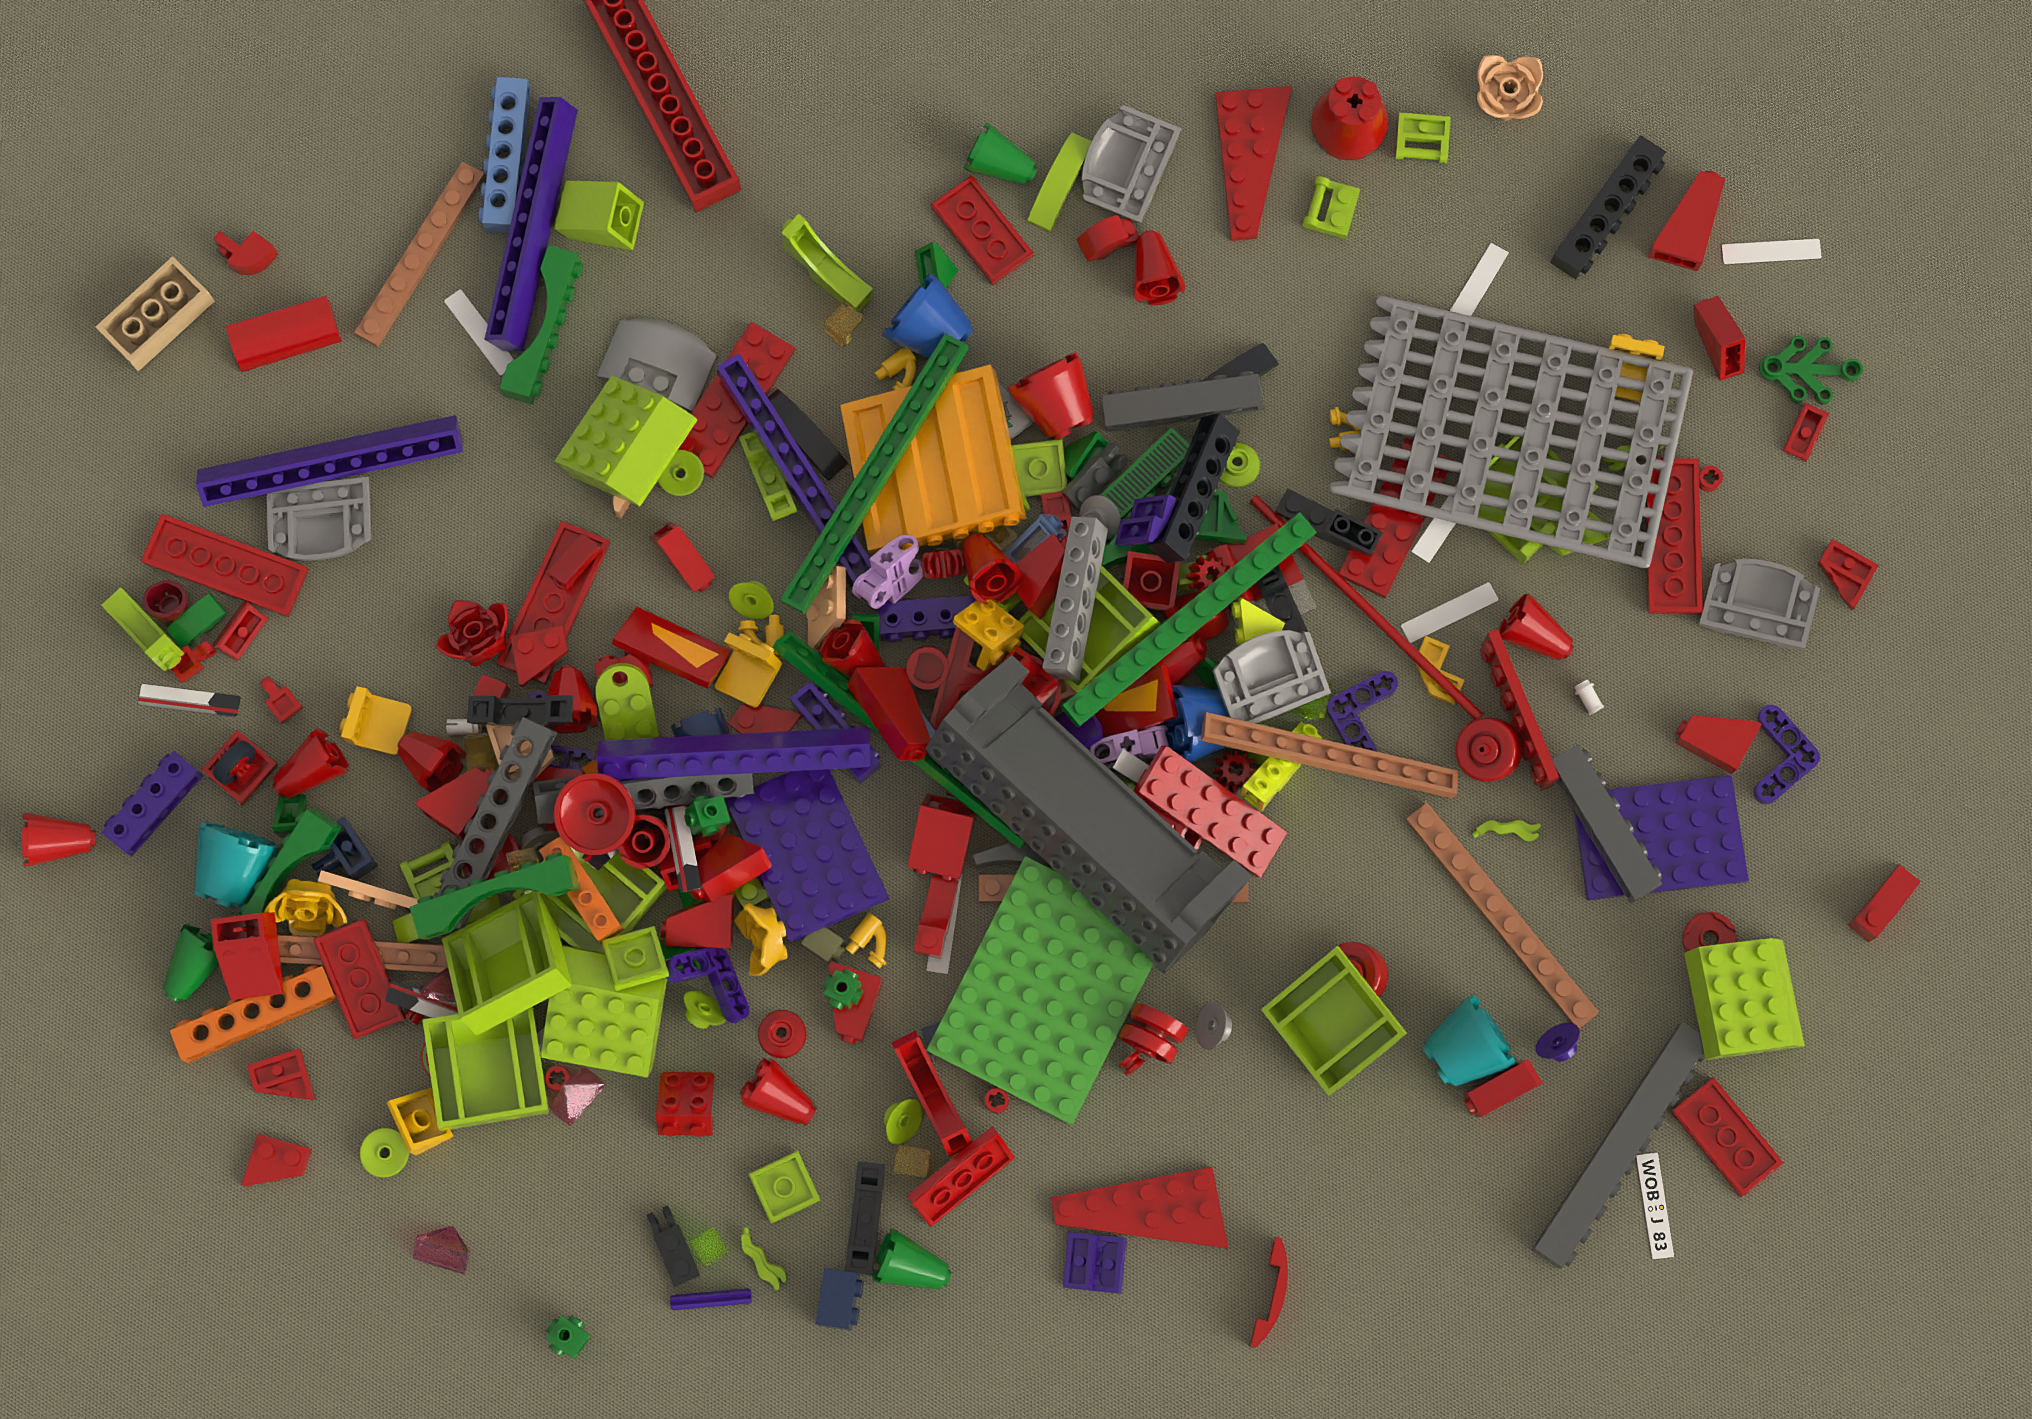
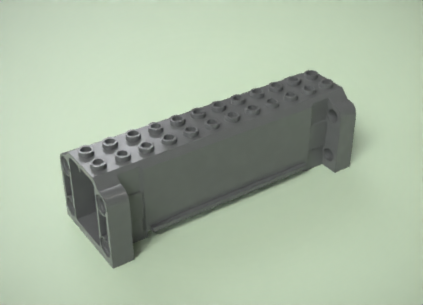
(1083, 817)

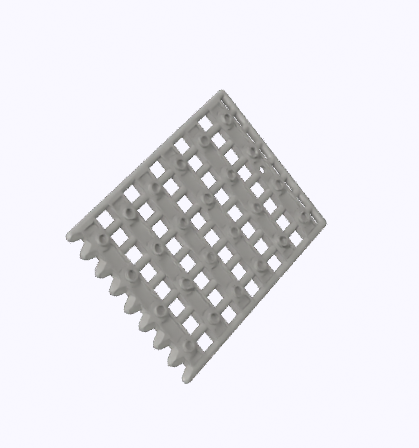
(1537, 436)

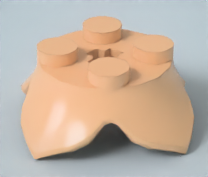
(1521, 75)

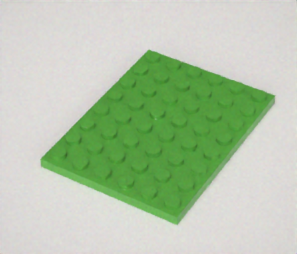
(1042, 995)

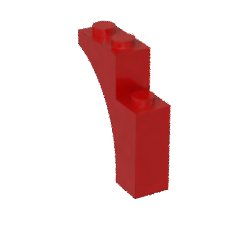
(931, 1093)

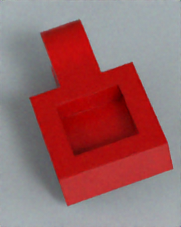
(191, 660)
(281, 701)

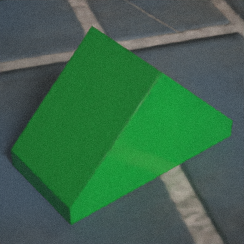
(286, 814)

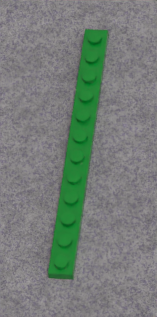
(874, 474)
(1188, 620)
(835, 684)

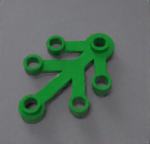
(1805, 369)

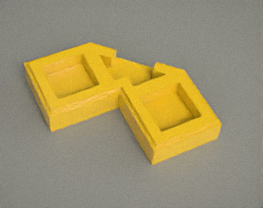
(1435, 653)

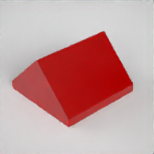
(1151, 580)

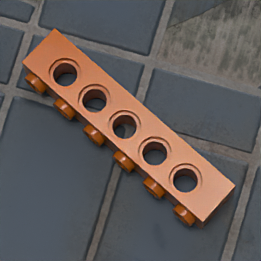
(186, 1031)

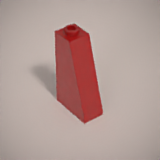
(1690, 226)
(892, 708)

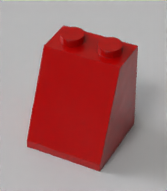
(456, 801)
(941, 837)

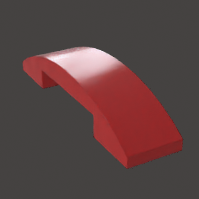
(1279, 1260)

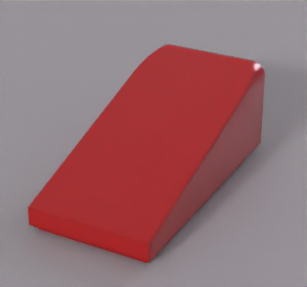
(1805, 431)

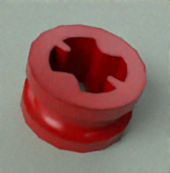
(1716, 483)
(1132, 1063)
(558, 1069)
(993, 1092)

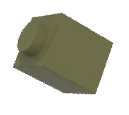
(824, 945)

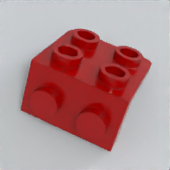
(685, 1104)

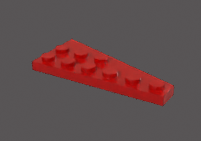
(1249, 140)
(1163, 1208)

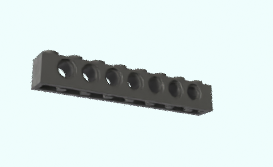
(657, 794)
(506, 814)

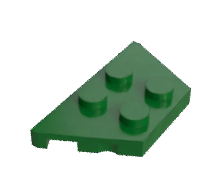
(1220, 522)

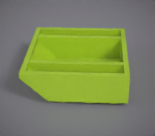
(625, 440)
(1114, 628)
(625, 889)
(506, 963)
(1743, 998)
(1333, 1021)
(600, 1025)
(486, 1074)

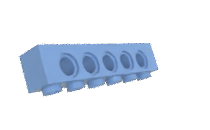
(505, 92)

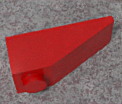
(1884, 904)

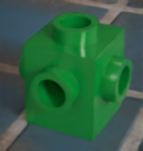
(706, 815)
(842, 999)
(576, 1341)

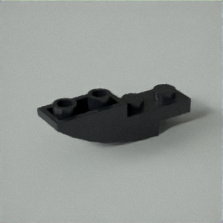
(1331, 525)

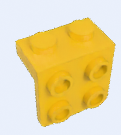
(1643, 348)
(992, 629)
(748, 670)
(374, 721)

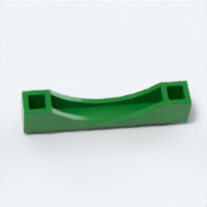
(525, 373)
(311, 835)
(441, 914)

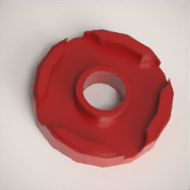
(1708, 922)

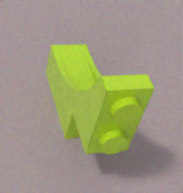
(823, 265)
(143, 630)

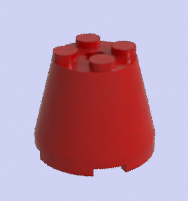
(1350, 131)
(1055, 396)

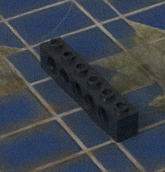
(1643, 154)
(1195, 486)

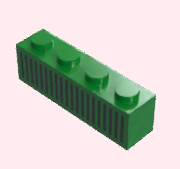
(1148, 472)

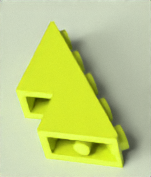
(1252, 621)
(1273, 775)

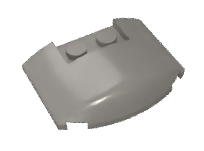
(1127, 162)
(659, 359)
(319, 519)
(1760, 602)
(1270, 675)

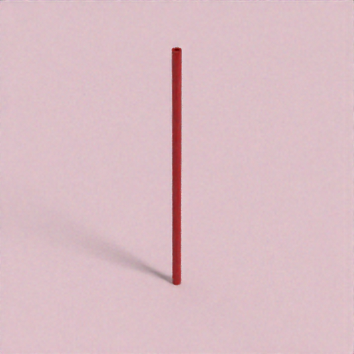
(1374, 615)

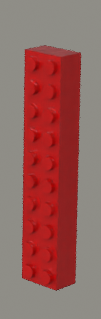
(665, 100)

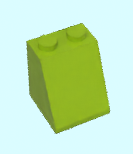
(599, 213)

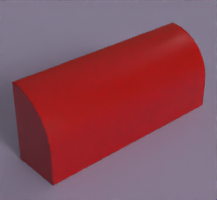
(283, 333)

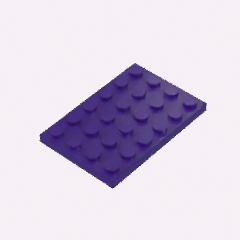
(1687, 831)
(814, 851)

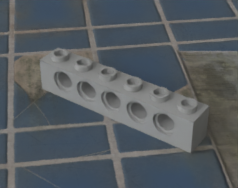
(1075, 598)

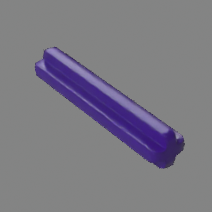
(711, 1299)

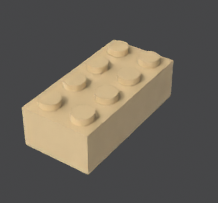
(155, 313)

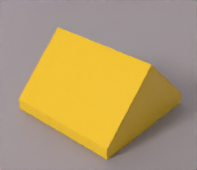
(417, 1121)

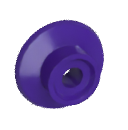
(1558, 1042)

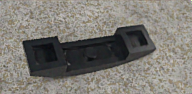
(1256, 360)
(808, 436)
(1281, 601)
(507, 711)
(865, 1218)

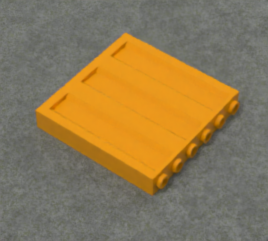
(954, 472)

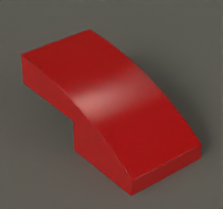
(1057, 505)

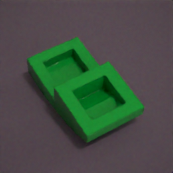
(196, 620)

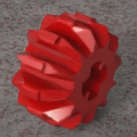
(943, 563)
(1204, 567)
(1237, 762)

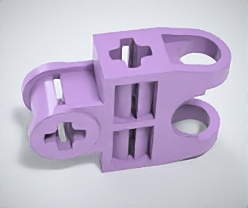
(889, 573)
(1143, 744)

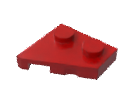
(1847, 571)
(537, 651)
(763, 719)
(282, 1076)
(275, 1161)

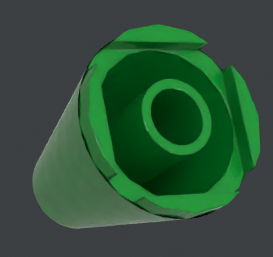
(999, 158)
(190, 963)
(909, 1264)

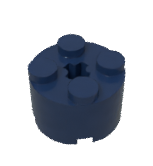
(702, 724)

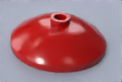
(577, 818)

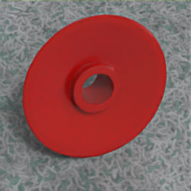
(785, 1046)

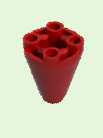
(777, 1094)

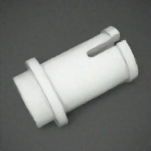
(1588, 697)
(461, 727)

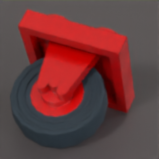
(239, 767)

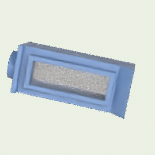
(1034, 535)

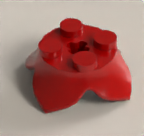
(474, 632)

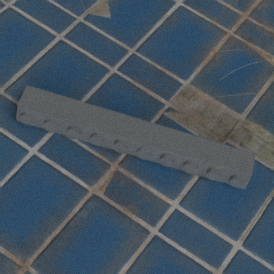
(1620, 1146)

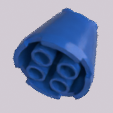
(926, 319)
(1185, 730)

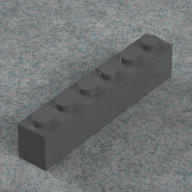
(1183, 401)
(1605, 824)

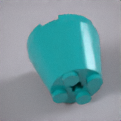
(230, 863)
(1468, 1045)

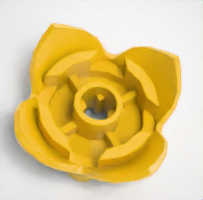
(307, 908)
(766, 935)

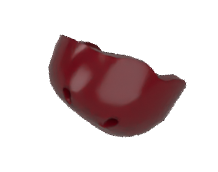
(170, 605)

